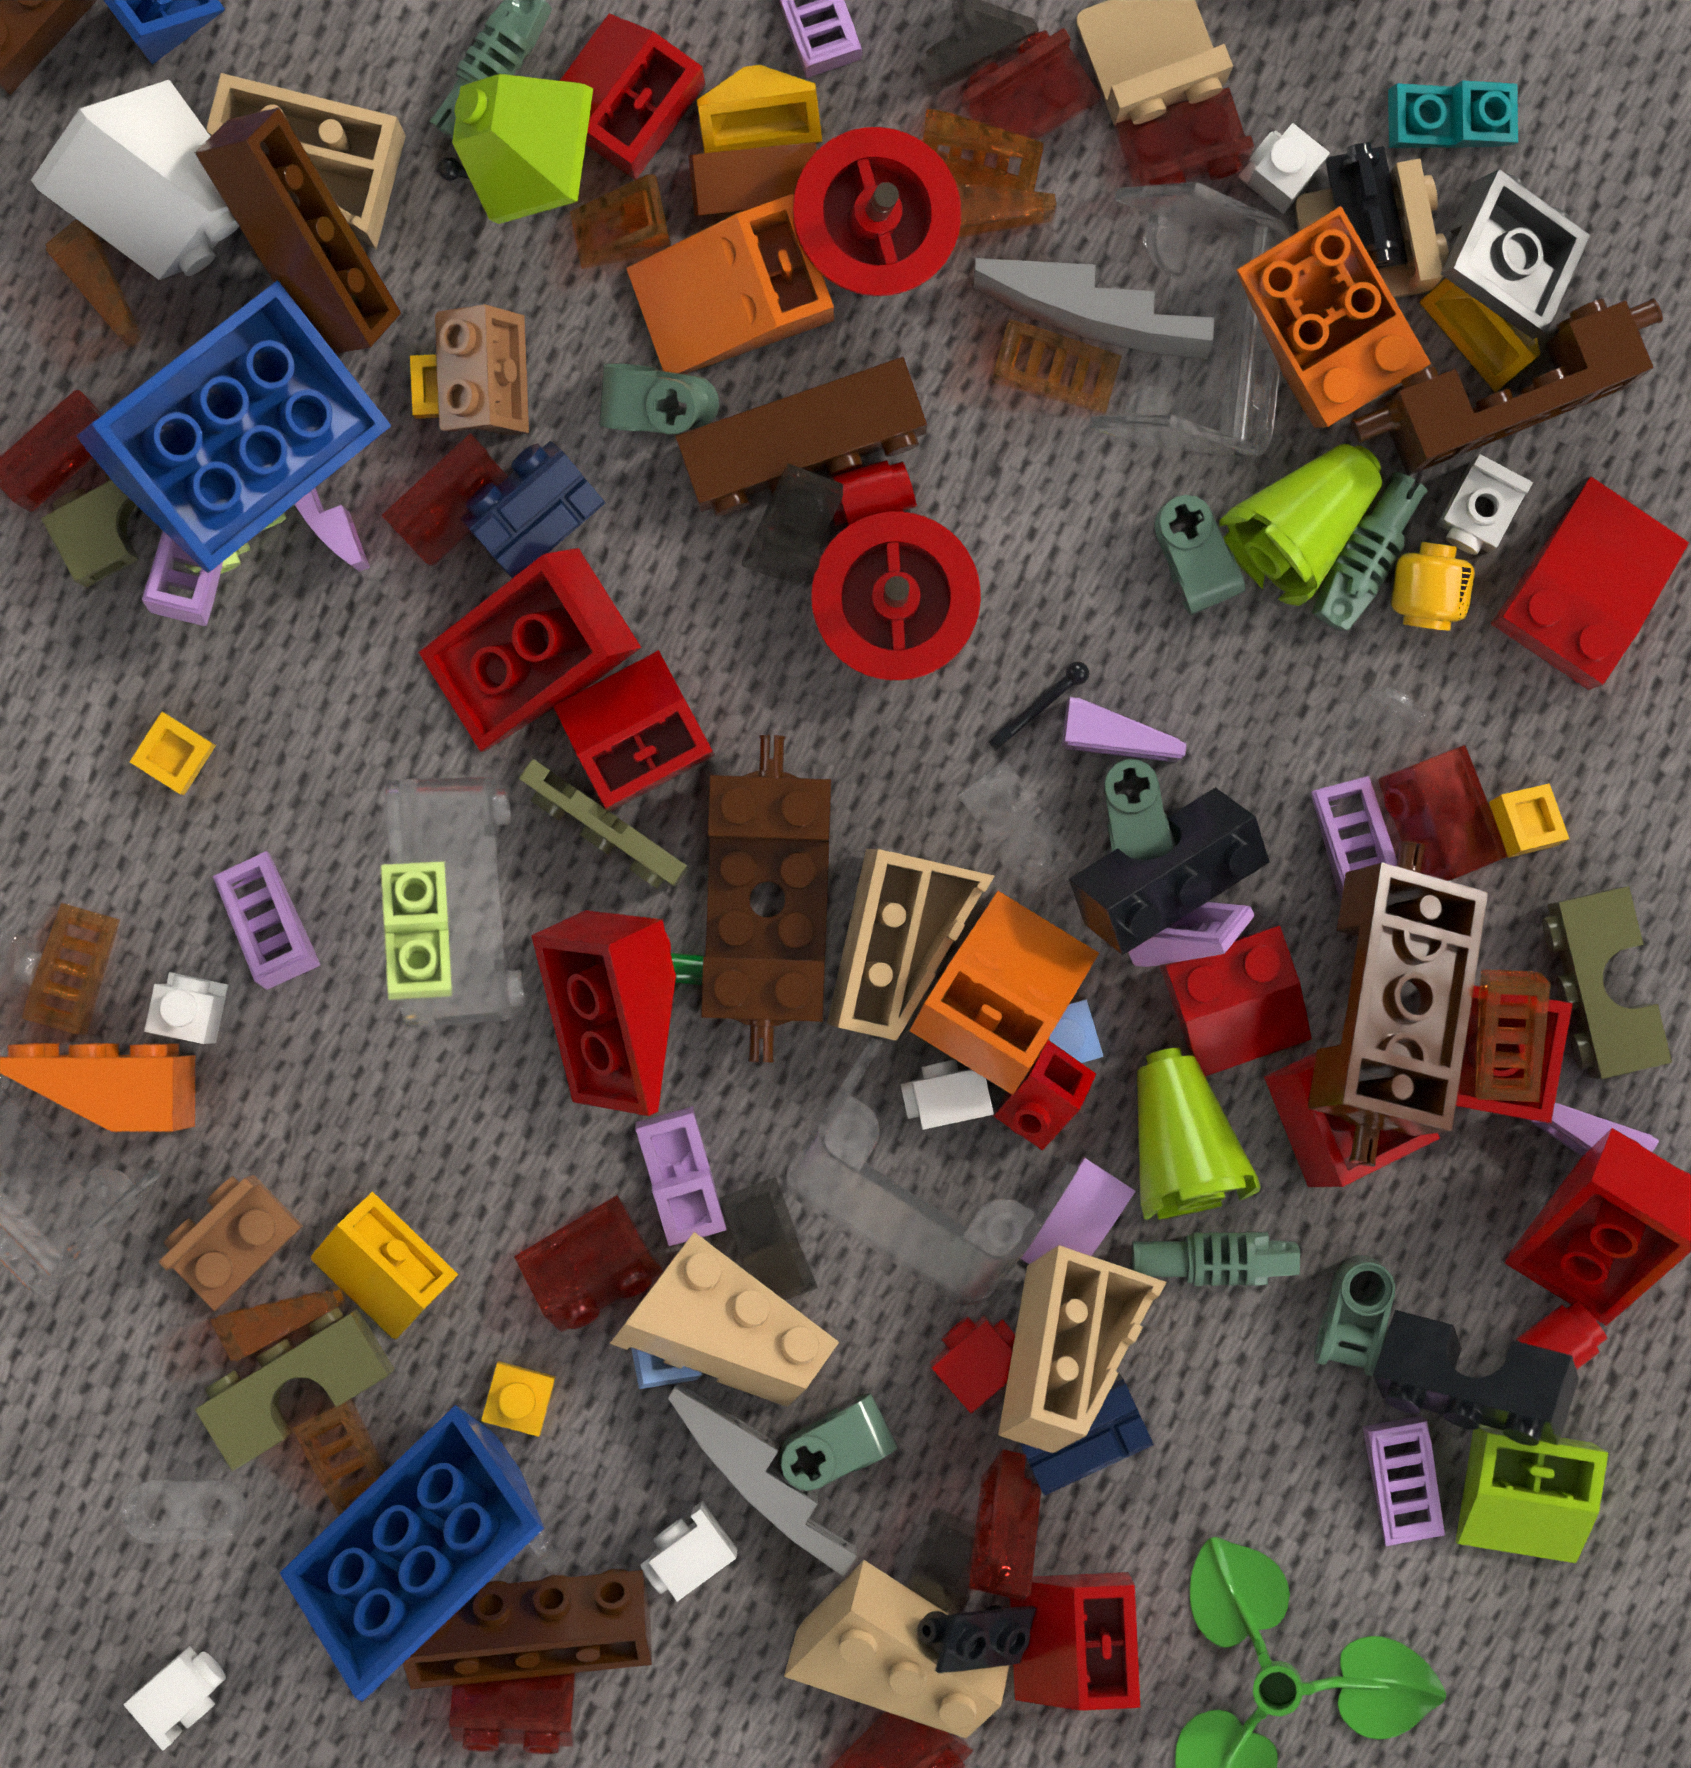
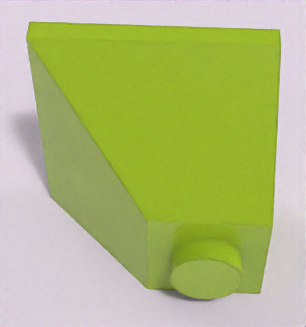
(522, 142)

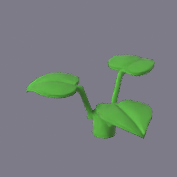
(1245, 1591)

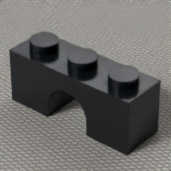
(1136, 899)
(1522, 1398)

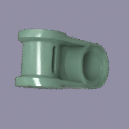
(649, 400)
(1199, 564)
(1141, 827)
(1355, 1319)
(847, 1440)

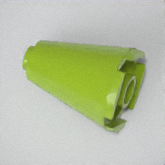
(1303, 521)
(1185, 1141)

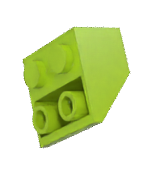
(1530, 1496)

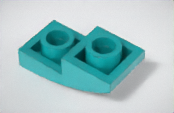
(1453, 115)

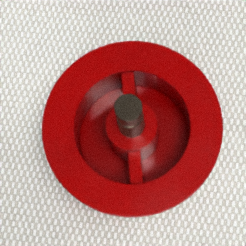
(877, 211)
(896, 596)

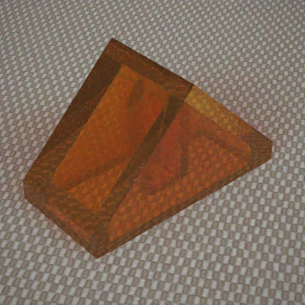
(621, 224)

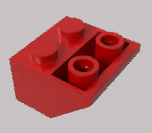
(638, 91)
(633, 731)
(1080, 1643)

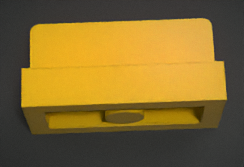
(383, 1265)

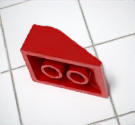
(1591, 585)
(529, 647)
(609, 1006)
(1609, 1228)

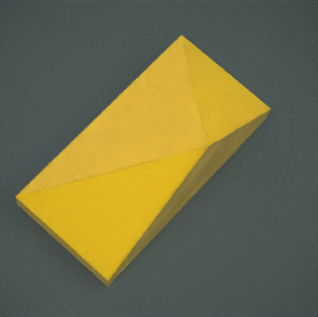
(759, 110)
(1480, 334)

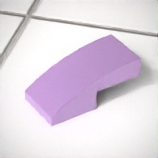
(334, 529)
(680, 1176)
(1082, 1213)

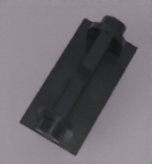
(1365, 192)
(977, 1637)

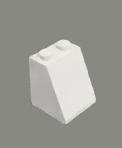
(136, 180)

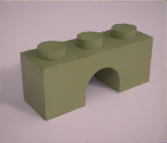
(92, 531)
(1587, 935)
(247, 1414)

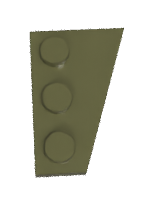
(601, 826)

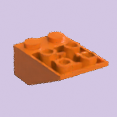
(730, 289)
(1330, 319)
(1004, 992)
(118, 1092)

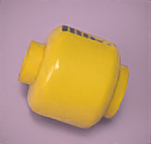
(1432, 587)

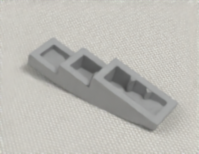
(1068, 300)
(745, 1460)

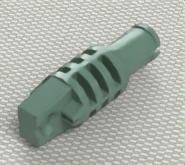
(498, 50)
(1368, 555)
(1218, 1258)

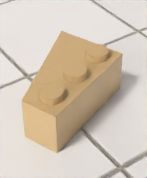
(347, 144)
(897, 937)
(728, 1326)
(1069, 1343)
(869, 1651)

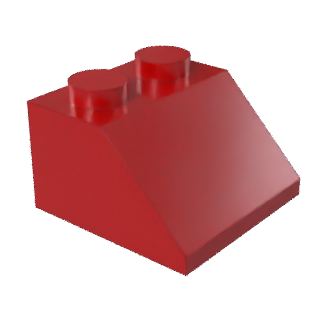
(1239, 1001)
(1555, 1040)
(1325, 1140)

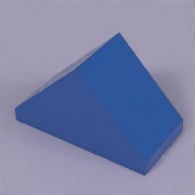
(163, 24)

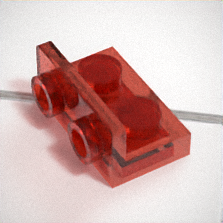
(1033, 90)
(1186, 143)
(48, 453)
(433, 507)
(1445, 811)
(588, 1265)
(1005, 1529)
(515, 1712)

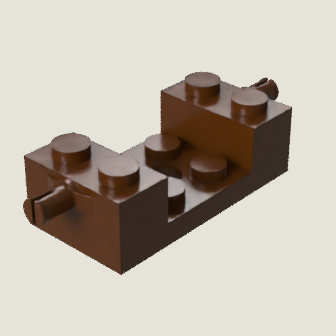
(1592, 358)
(779, 833)
(1395, 1064)

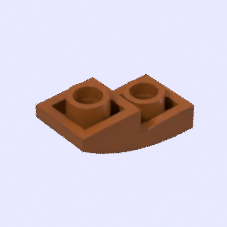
(746, 176)

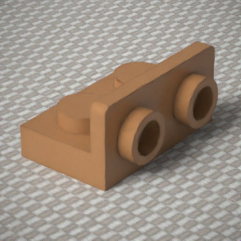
(482, 370)
(230, 1240)

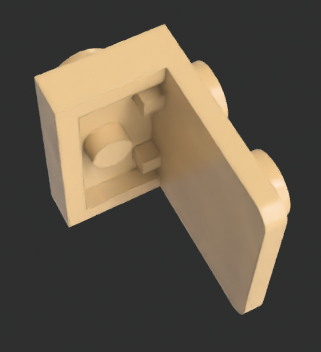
(1151, 56)
(1414, 200)

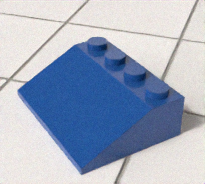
(235, 429)
(413, 1549)

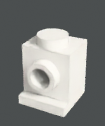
(1284, 166)
(1489, 480)
(187, 1009)
(946, 1095)
(689, 1553)
(176, 1695)

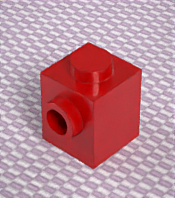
(1047, 1096)
(975, 1360)

